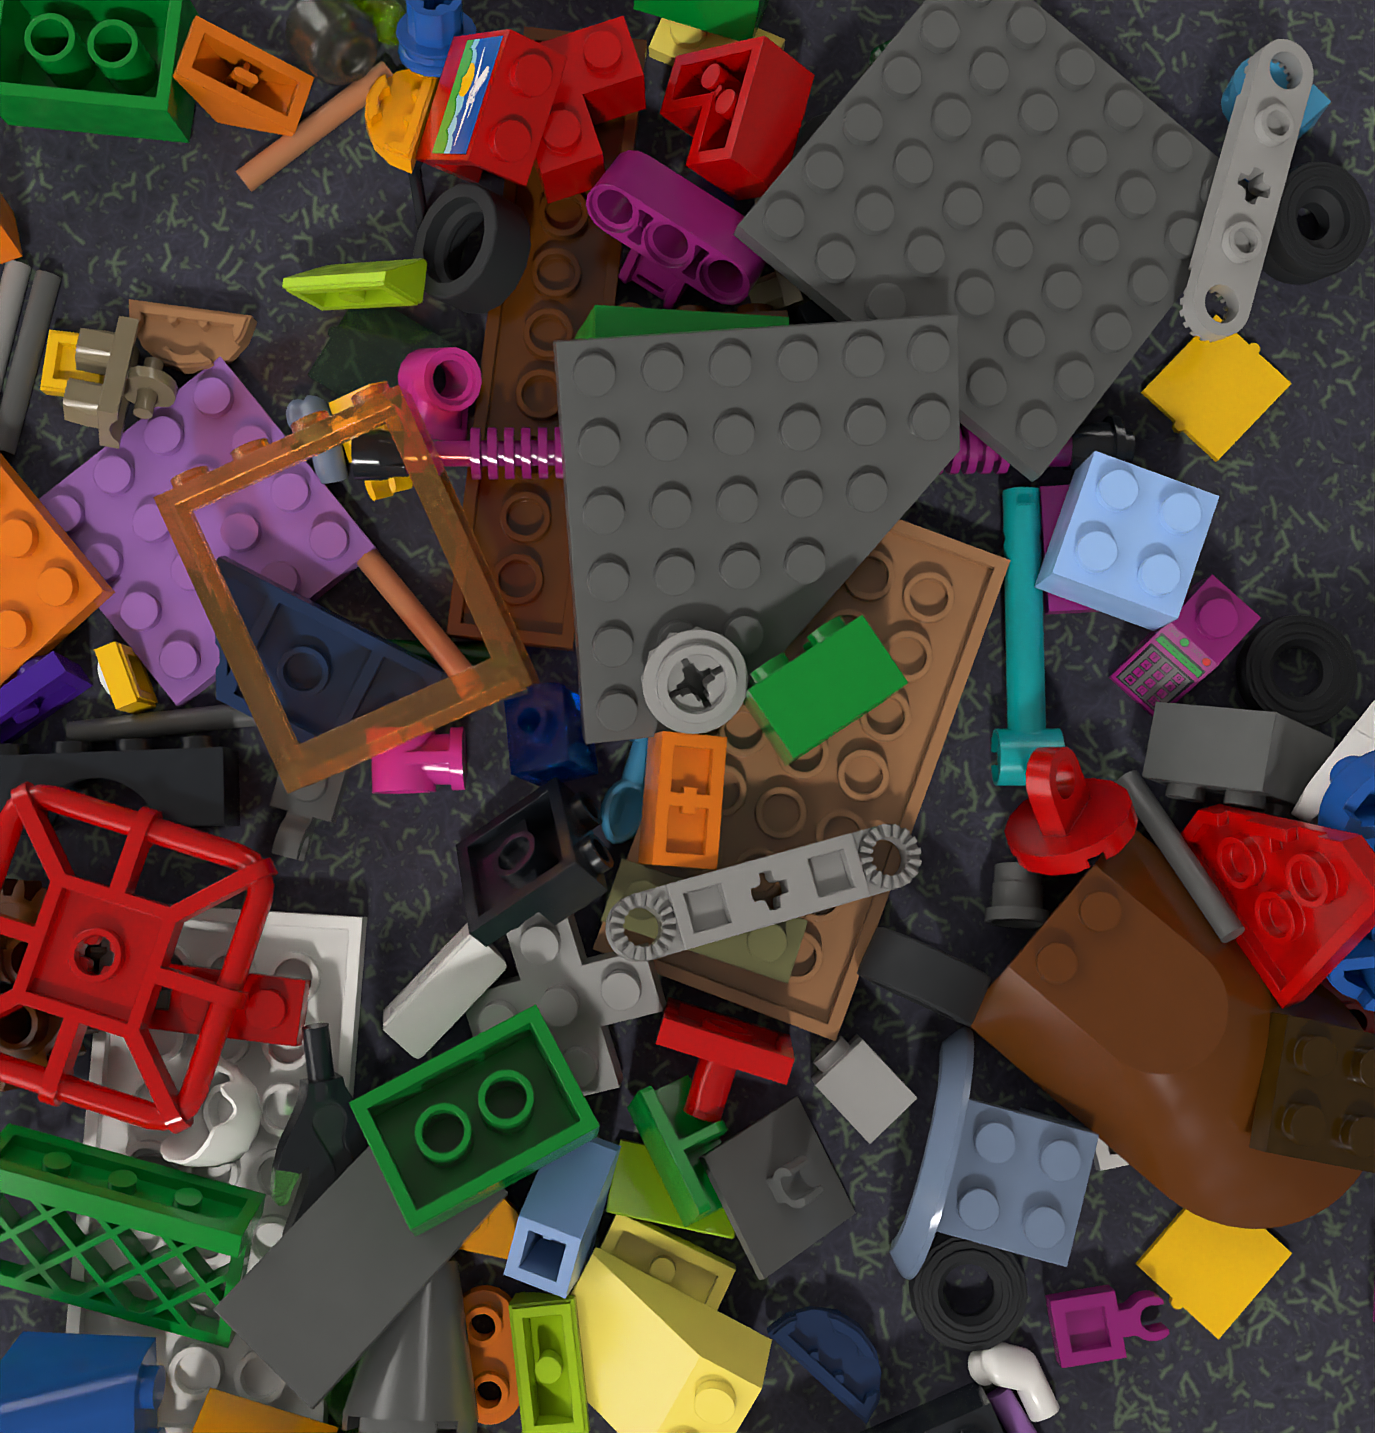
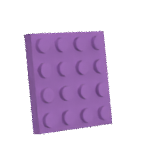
(278, 527)

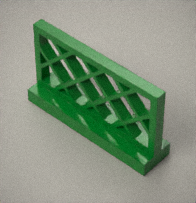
(123, 1195)

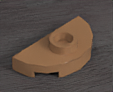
(191, 337)

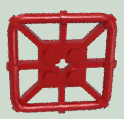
(143, 939)

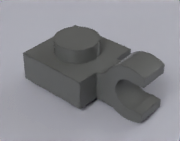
(304, 808)

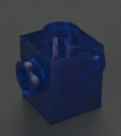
(547, 736)

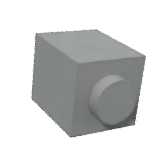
(861, 1086)

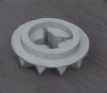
(723, 687)

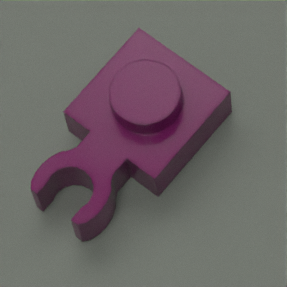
(1091, 1324)

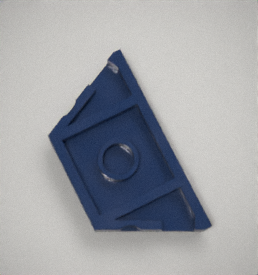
(315, 658)

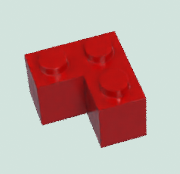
(596, 86)
(741, 110)

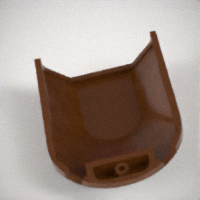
(1158, 1041)

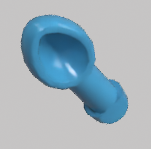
(624, 799)

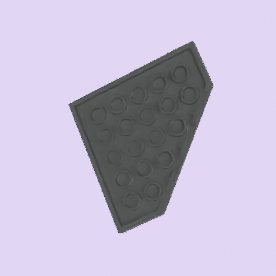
(736, 484)

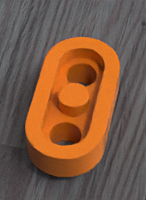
(492, 1352)

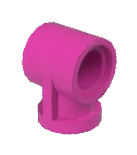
(446, 412)
(422, 764)

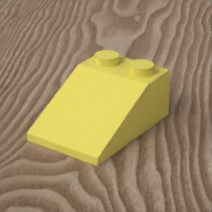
(662, 1356)

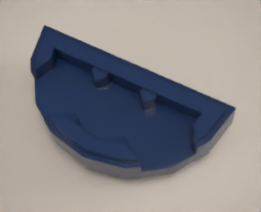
(835, 1353)

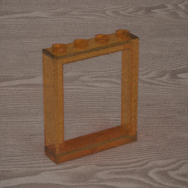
(409, 717)

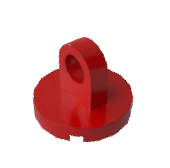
(1067, 816)

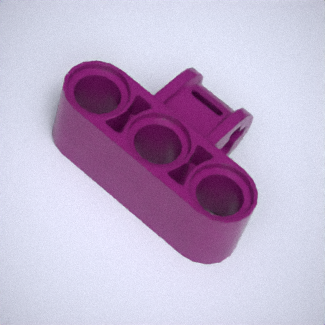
(673, 232)

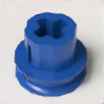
(428, 33)

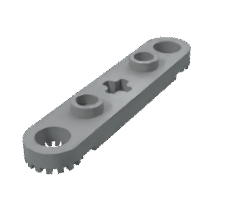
(1235, 231)
(722, 904)

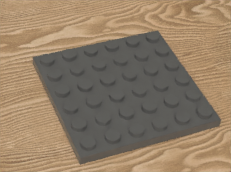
(1003, 185)

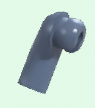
(331, 464)

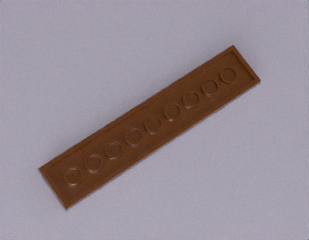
(520, 519)

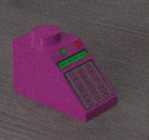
(1187, 649)

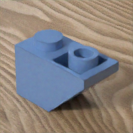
(562, 1218)

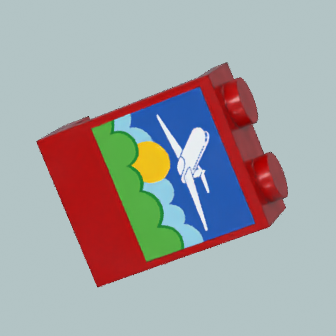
(491, 106)

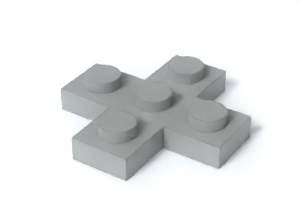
(573, 995)

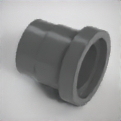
(1016, 898)

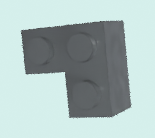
(1245, 754)

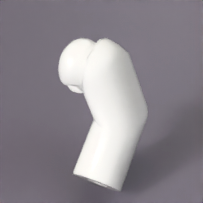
(1017, 1370)

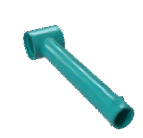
(1024, 642)

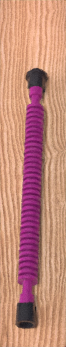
(378, 458)

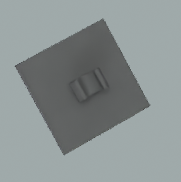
(777, 1187)

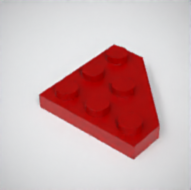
(1294, 888)

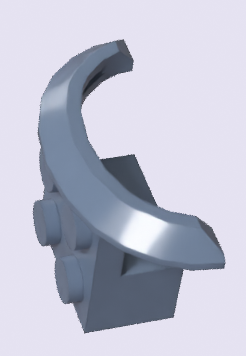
(994, 1173)

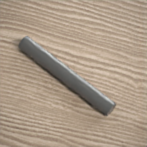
(27, 359)
(158, 724)
(1182, 858)

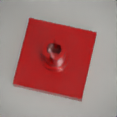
(722, 1048)

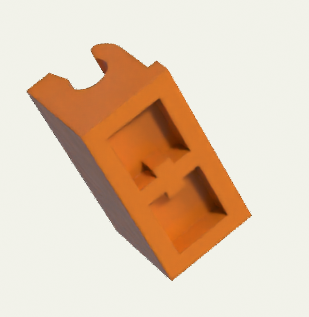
(682, 800)

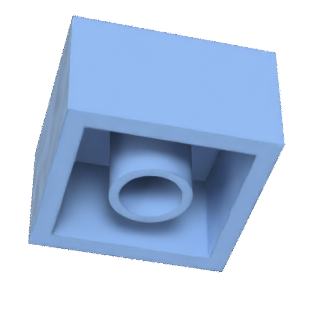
(1127, 541)

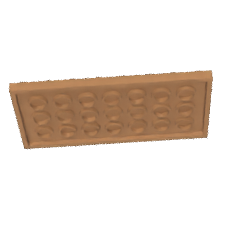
(930, 612)

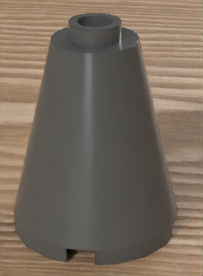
(418, 1368)

